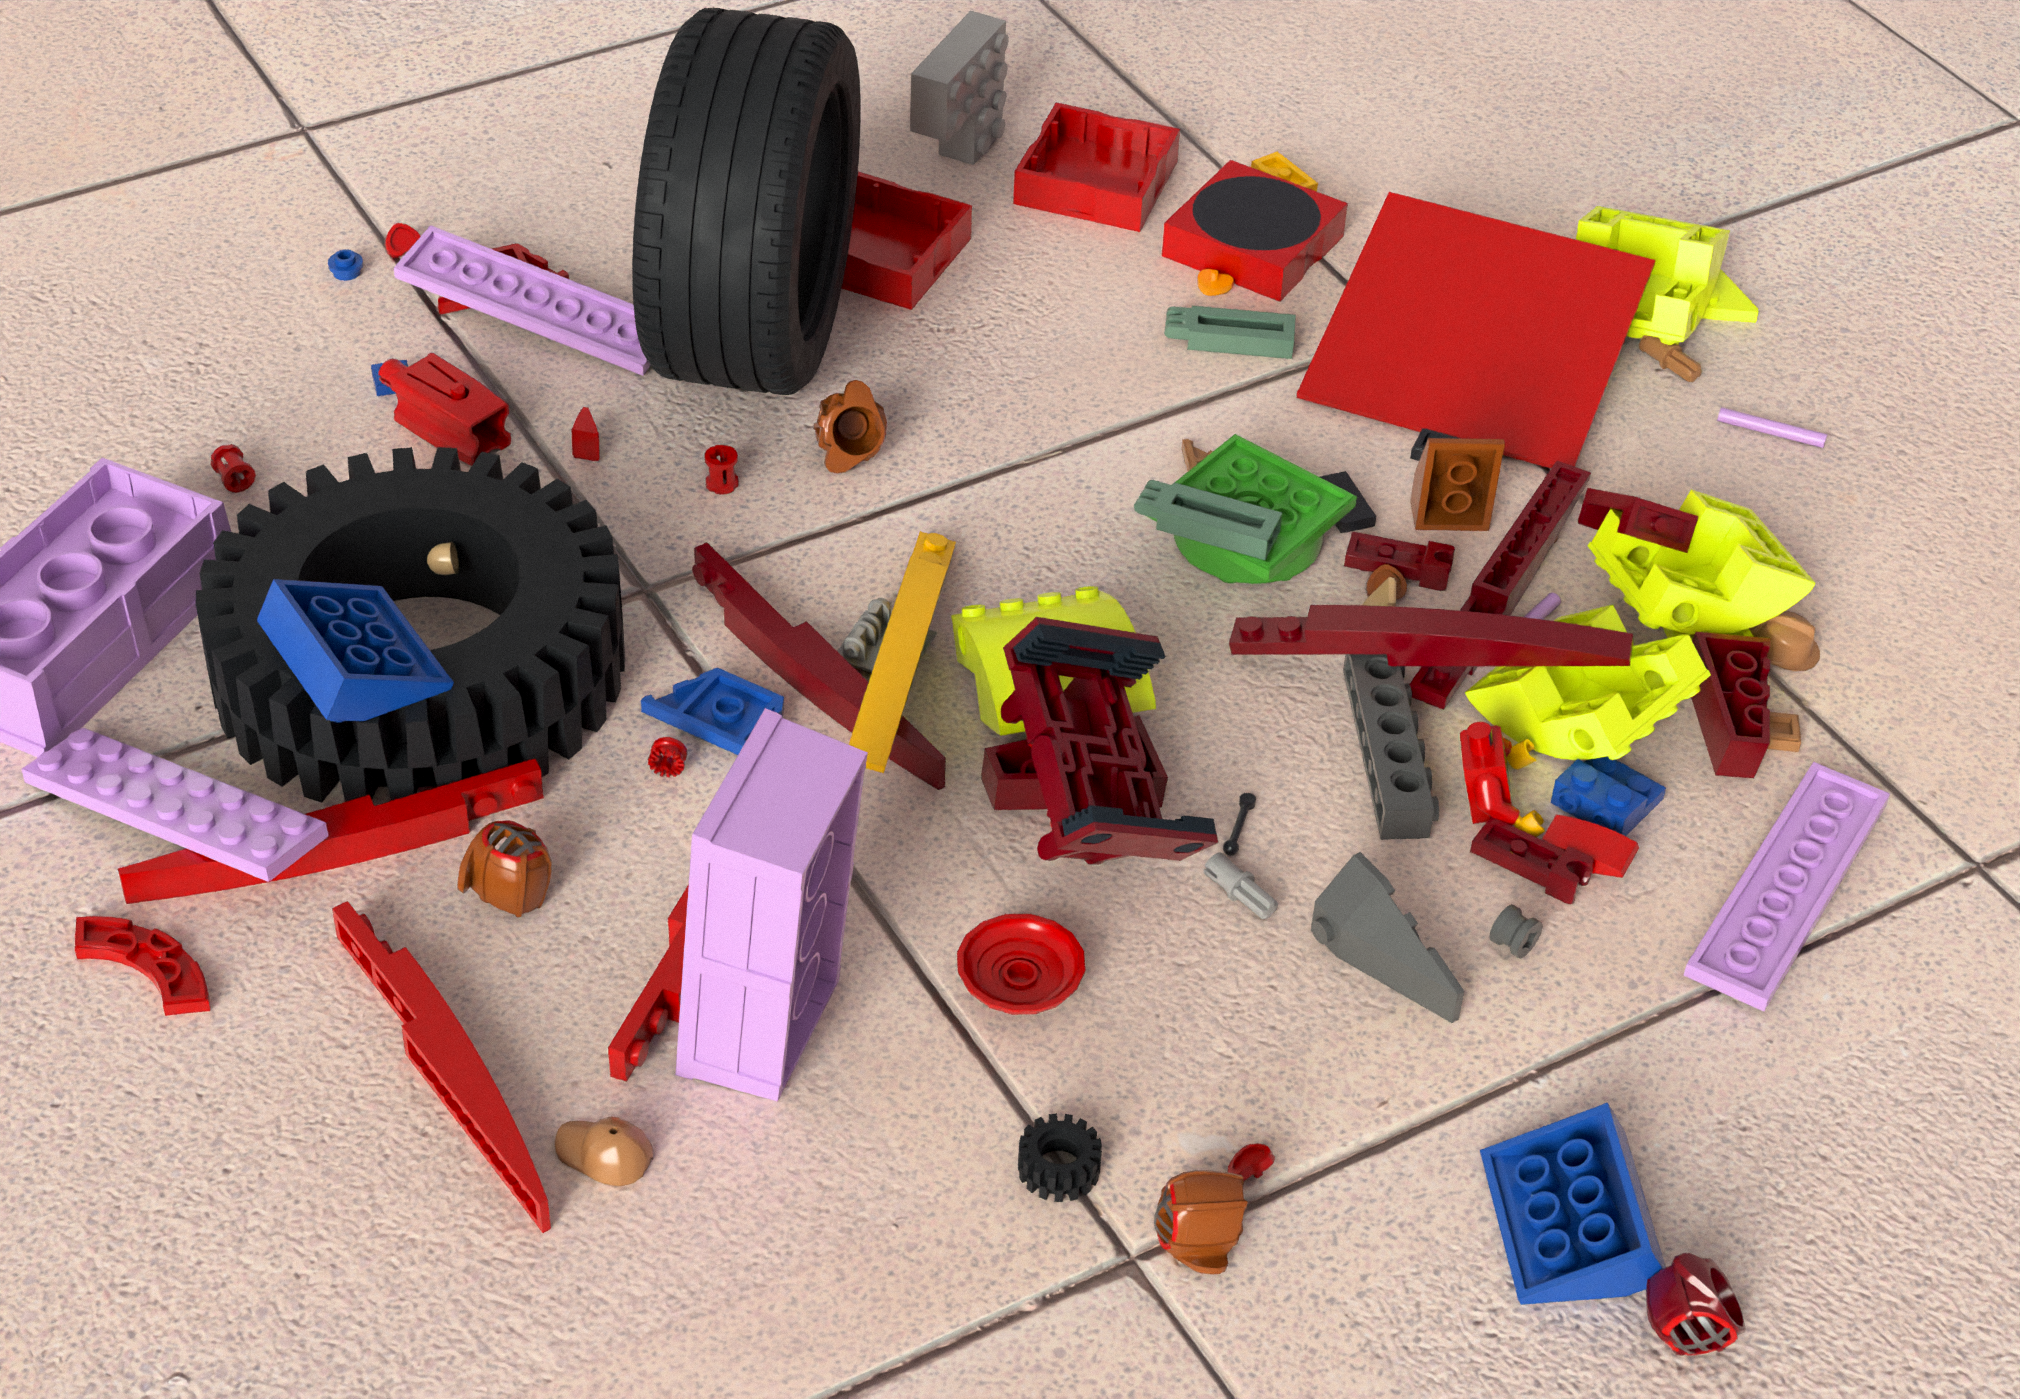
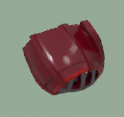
(1693, 1306)

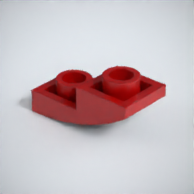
(1608, 848)

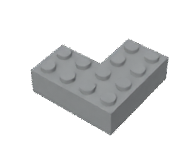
(961, 88)

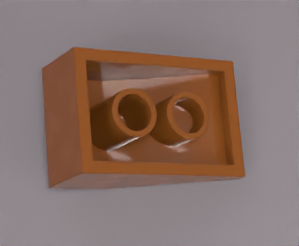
(1456, 484)

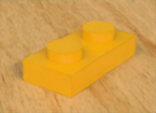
(1281, 167)

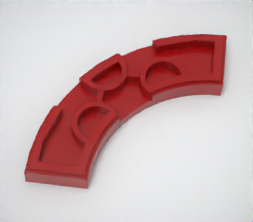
(149, 952)

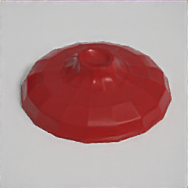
(1021, 963)

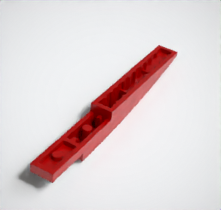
(355, 834)
(656, 1003)
(446, 1058)

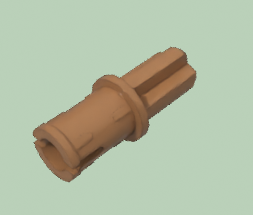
(1671, 357)

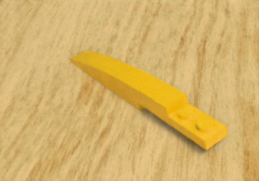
(901, 649)

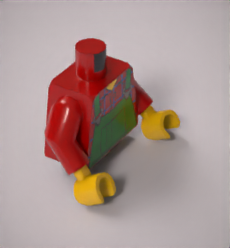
(1487, 776)

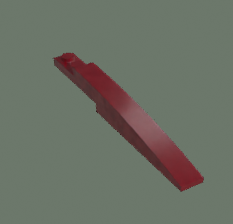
(1510, 570)
(1431, 637)
(807, 661)

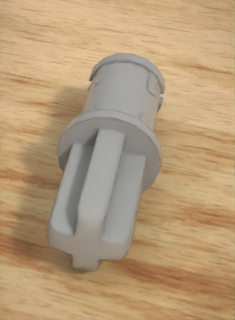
(1240, 885)

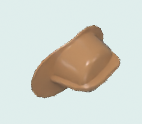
(1790, 641)

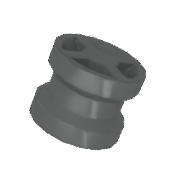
(1516, 931)

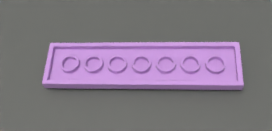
(524, 296)
(176, 803)
(1786, 886)

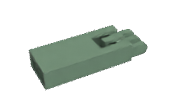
(1232, 330)
(1210, 518)

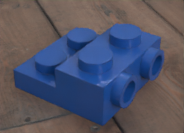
(1606, 793)

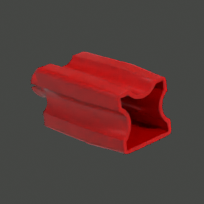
(447, 406)

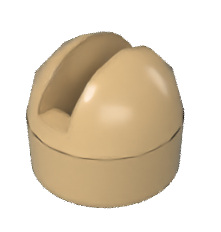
(443, 559)

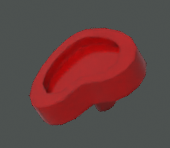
(400, 239)
(1251, 1161)

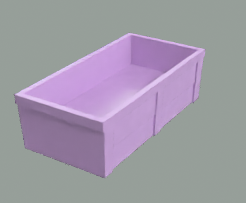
(96, 596)
(767, 906)

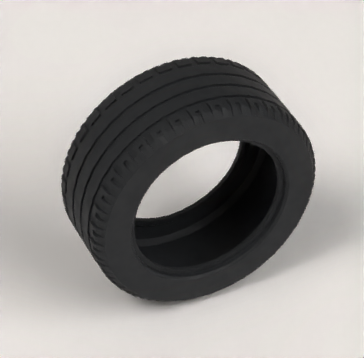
(746, 200)

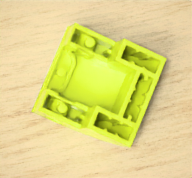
(1684, 268)
(1724, 583)
(984, 633)
(1591, 708)

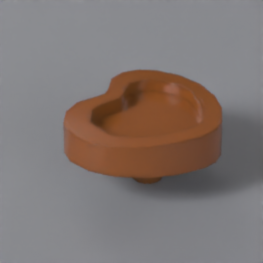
(1382, 574)

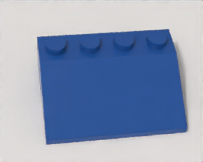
(350, 648)
(1573, 1210)

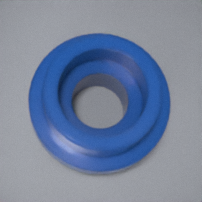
(345, 264)

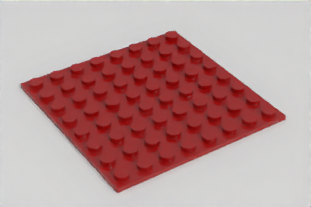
(1478, 330)

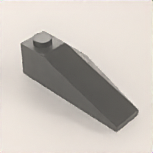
(1371, 934)

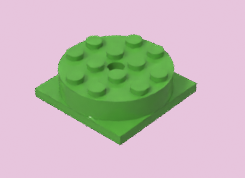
(1266, 480)

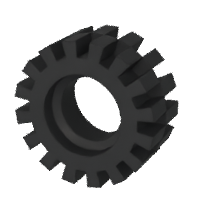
(1059, 1178)

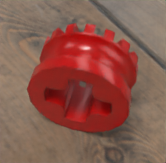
(667, 764)

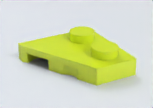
(1729, 302)

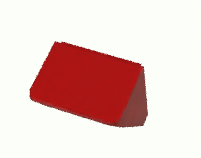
(585, 437)

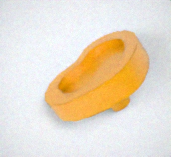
(1213, 283)

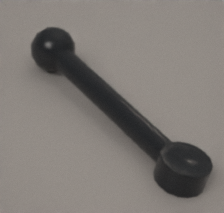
(1246, 802)

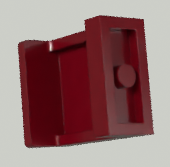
(1640, 519)

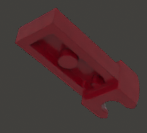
(1414, 561)
(1534, 859)

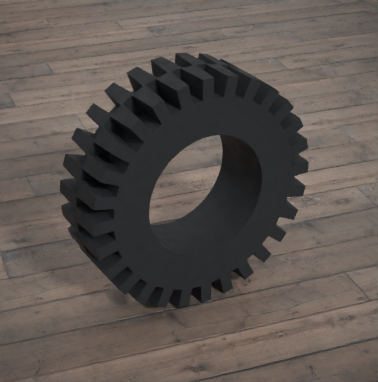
(516, 683)

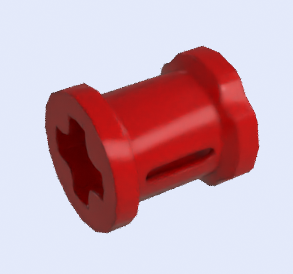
(721, 469)
(229, 472)

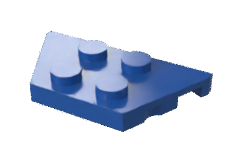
(715, 708)

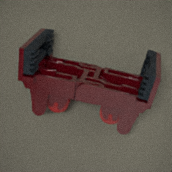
(1090, 744)

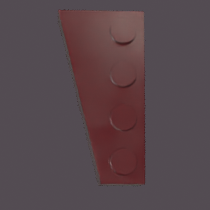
(1734, 701)
(1014, 784)

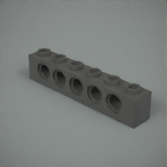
(1390, 747)

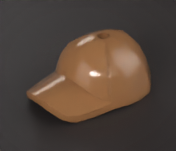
(605, 1150)

